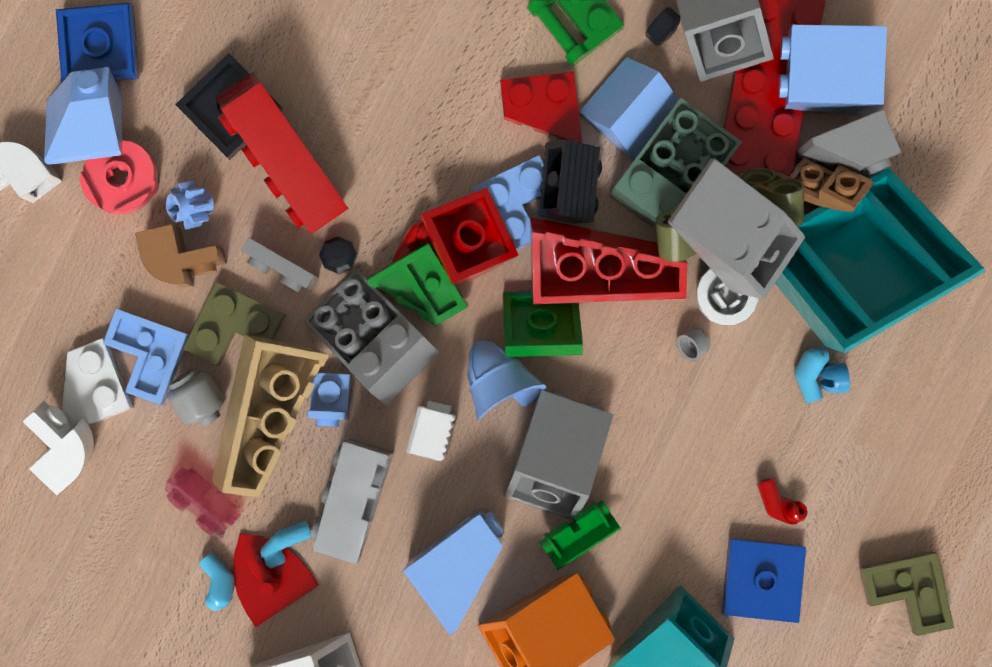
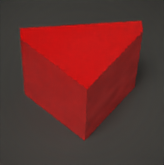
(469, 236)

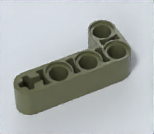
(776, 187)

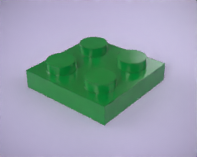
(540, 327)

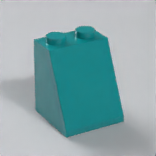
(676, 636)

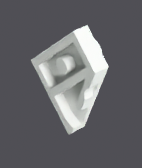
(93, 385)

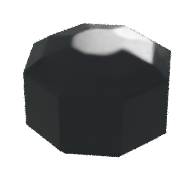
(663, 26)
(338, 255)

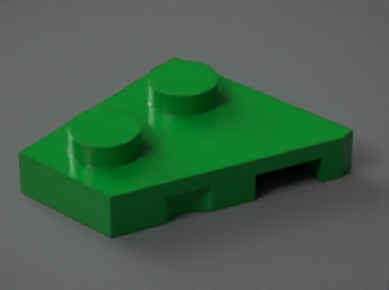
(421, 285)

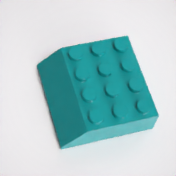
(872, 264)

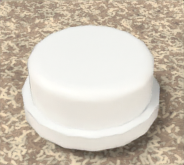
(722, 304)

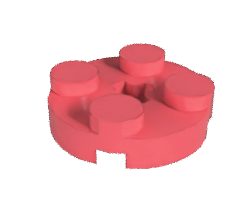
(115, 198)

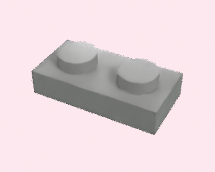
(264, 259)

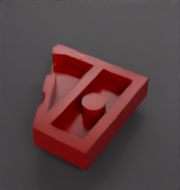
(543, 103)

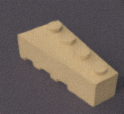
(262, 410)

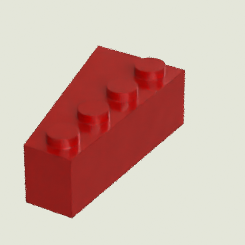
(280, 152)
(598, 266)

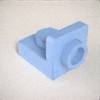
(330, 399)

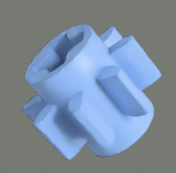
(189, 204)

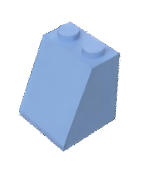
(834, 69)
(456, 566)

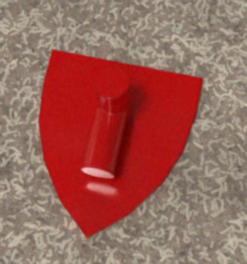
(265, 589)

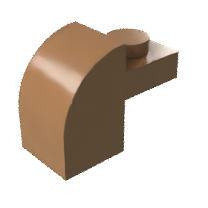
(167, 260)

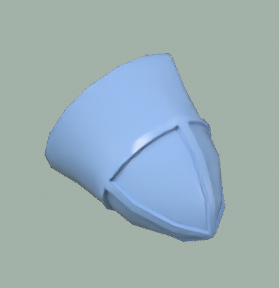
(498, 377)

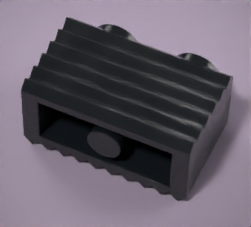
(570, 182)

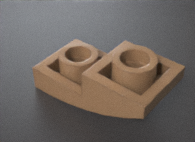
(830, 189)

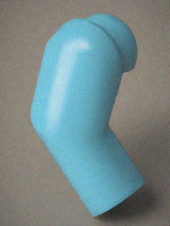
(807, 372)
(282, 539)
(221, 582)

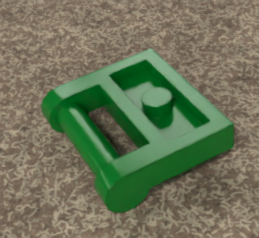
(592, 19)

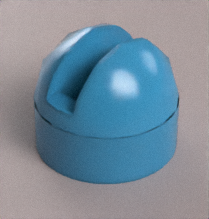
(835, 378)

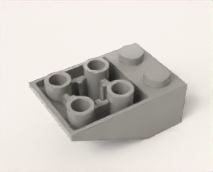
(736, 231)
(371, 337)

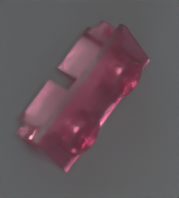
(210, 513)

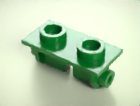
(574, 539)

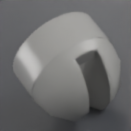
(696, 337)

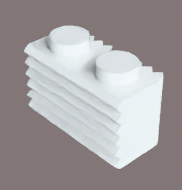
(431, 431)

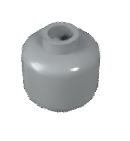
(195, 398)

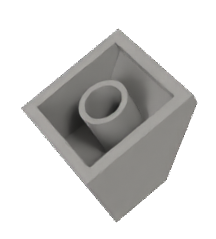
(859, 146)

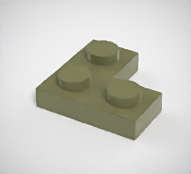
(227, 314)
(918, 582)

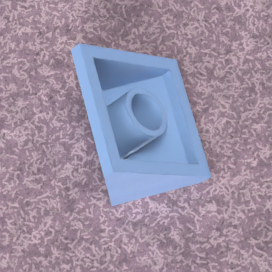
(630, 106)

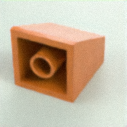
(549, 627)

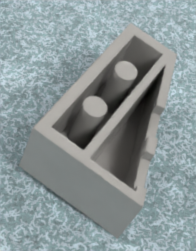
(351, 500)

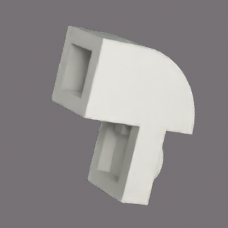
(26, 171)
(68, 446)

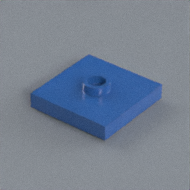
(98, 39)
(763, 580)

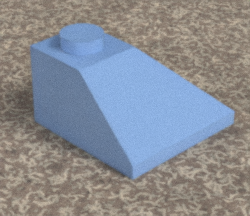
(84, 118)

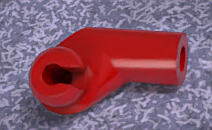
(411, 240)
(778, 506)

